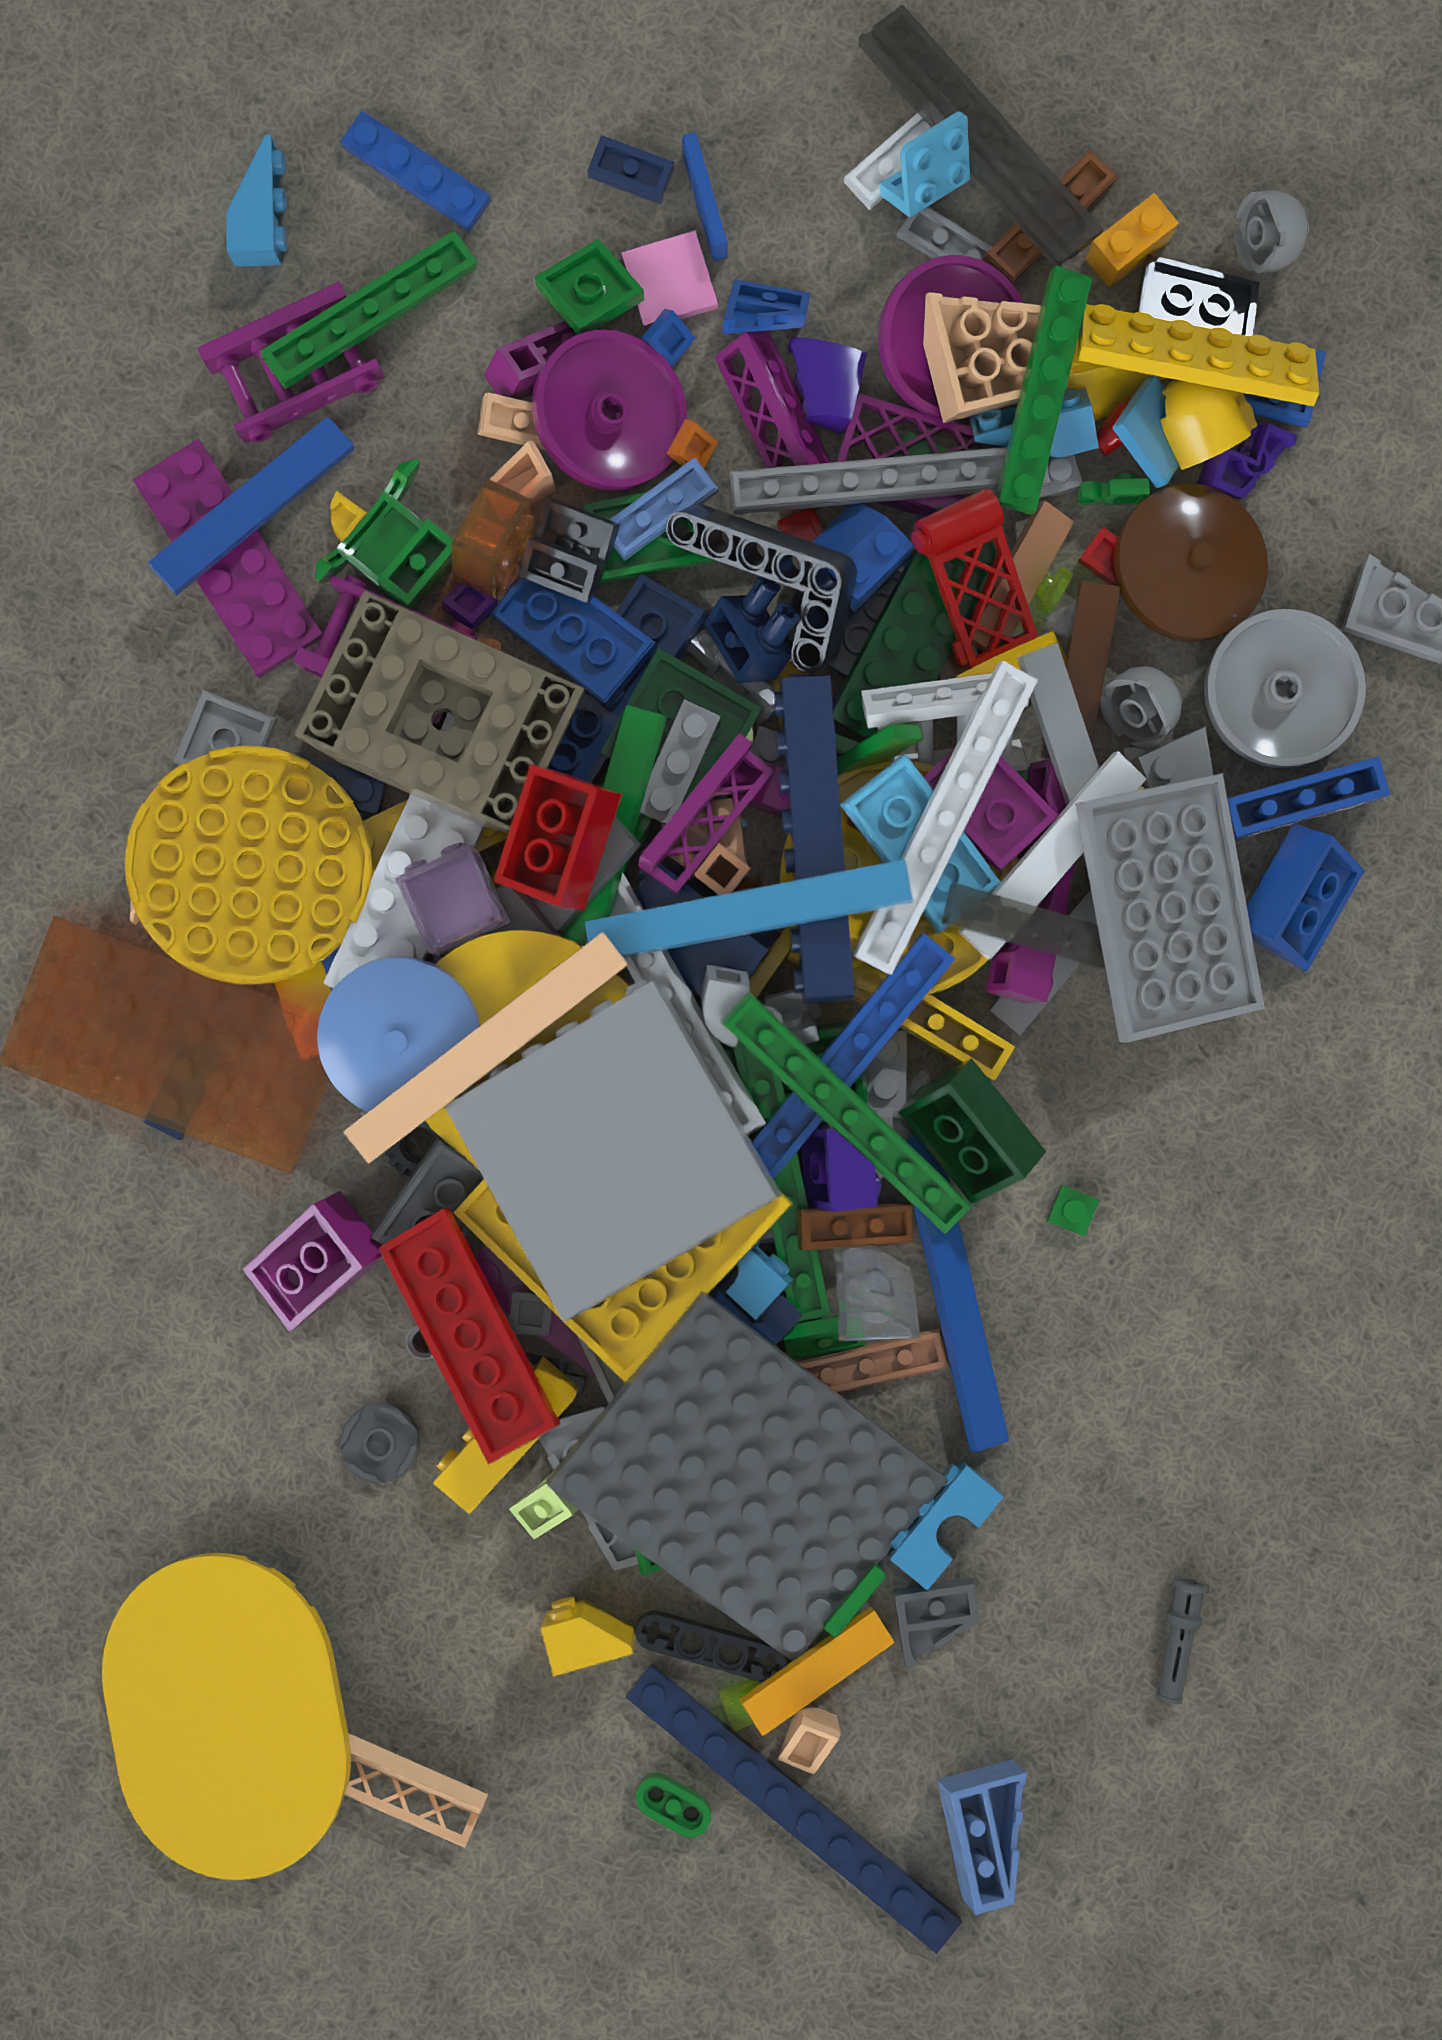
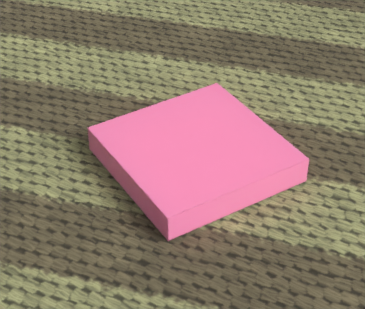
(671, 277)

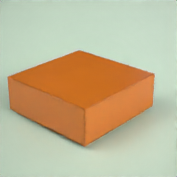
(692, 443)

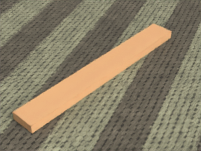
(485, 1047)

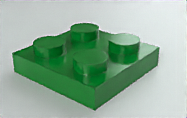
(589, 288)

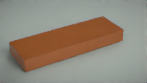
(857, 1227)

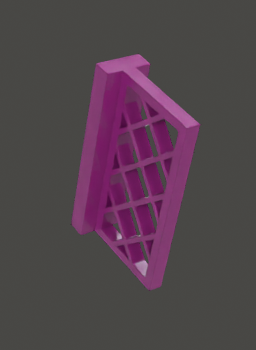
(919, 506)

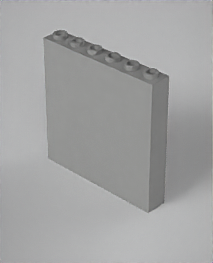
(611, 1149)

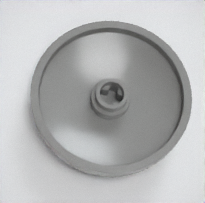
(1284, 688)

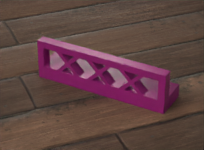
(778, 398)
(692, 807)

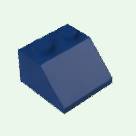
(871, 543)

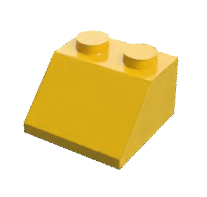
(583, 1635)

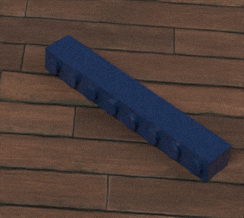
(814, 831)

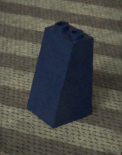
(735, 953)

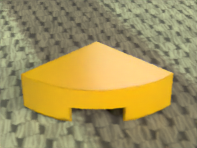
(344, 515)

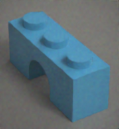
(759, 1281)
(962, 1495)

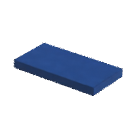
(576, 637)

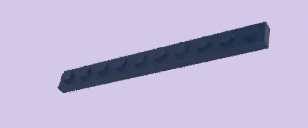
(794, 1808)

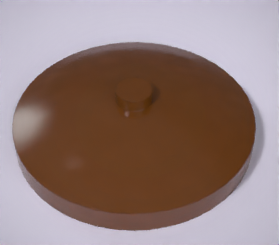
(1190, 562)

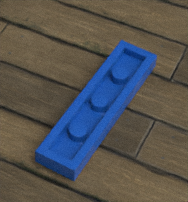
(415, 171)

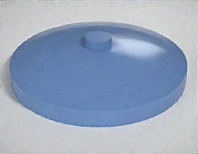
(390, 1025)

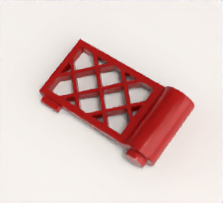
(950, 535)

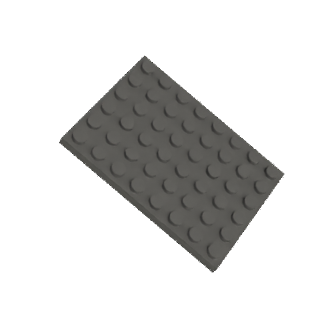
(746, 1477)

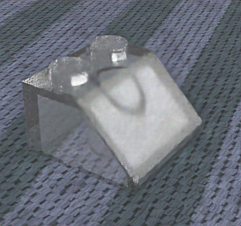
(873, 1295)

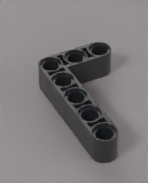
(779, 567)

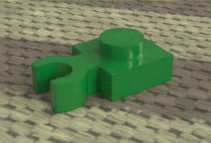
(1122, 490)

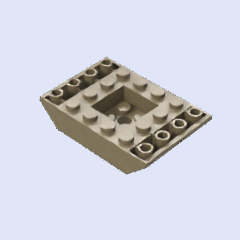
(404, 670)

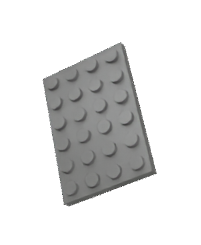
(1170, 907)

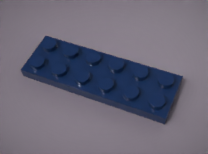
(668, 622)

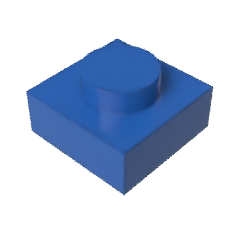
(669, 336)

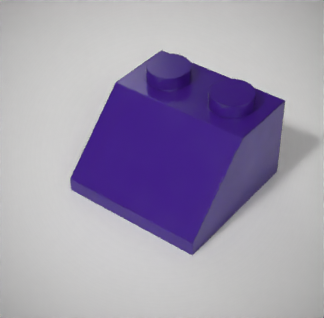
(836, 1173)

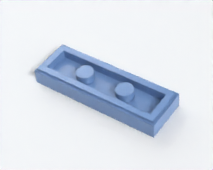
(648, 515)

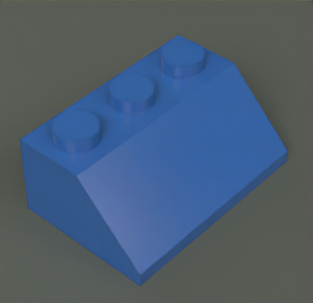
(1302, 895)

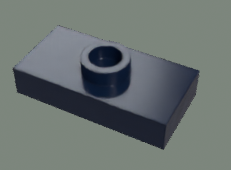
(630, 169)

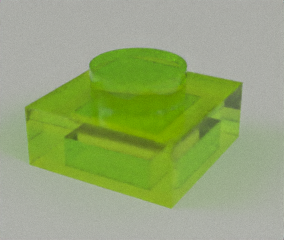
(1052, 589)
(735, 1710)

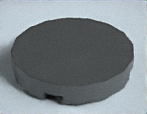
(385, 1431)

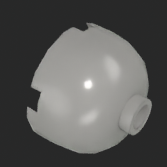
(1271, 231)
(1142, 705)

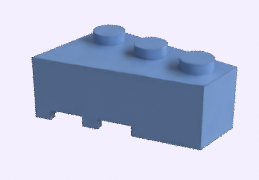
(983, 1830)

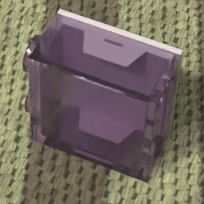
(452, 898)

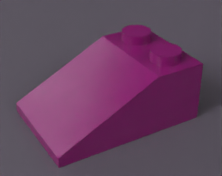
(314, 1260)

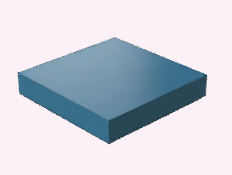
(1143, 434)

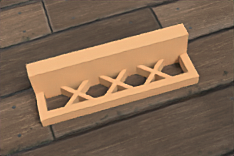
(419, 1779)

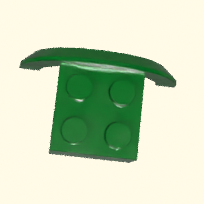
(393, 546)

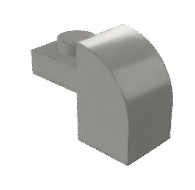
(719, 994)

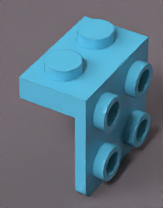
(930, 166)

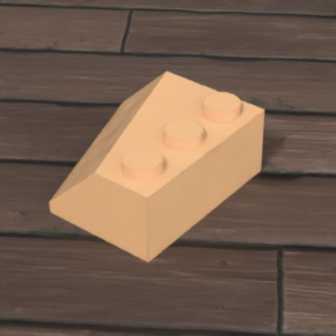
(977, 352)

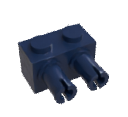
(749, 636)

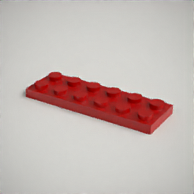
(469, 1336)

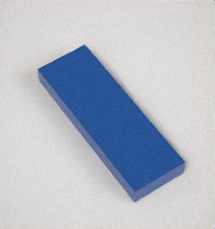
(704, 197)

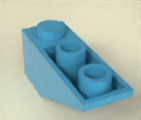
(253, 216)
(1073, 432)

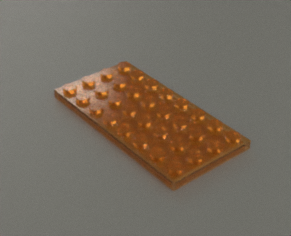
(169, 1045)

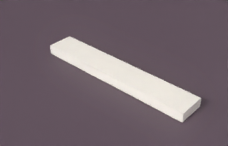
(1057, 846)

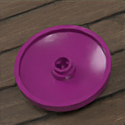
(904, 317)
(608, 409)

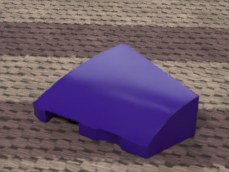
(828, 380)
(1241, 466)

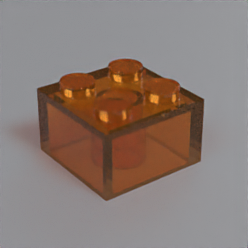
(492, 539)

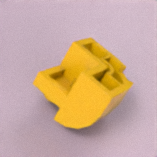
(1204, 421)

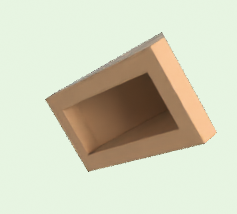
(526, 474)
(810, 1738)

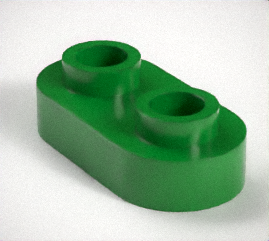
(671, 1806)

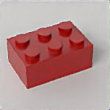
(557, 838)

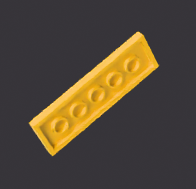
(1198, 354)

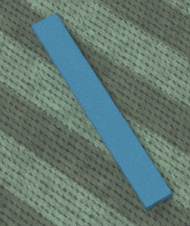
(756, 909)

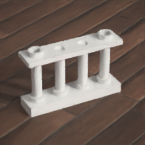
(933, 701)

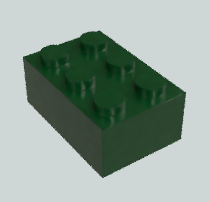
(972, 1131)

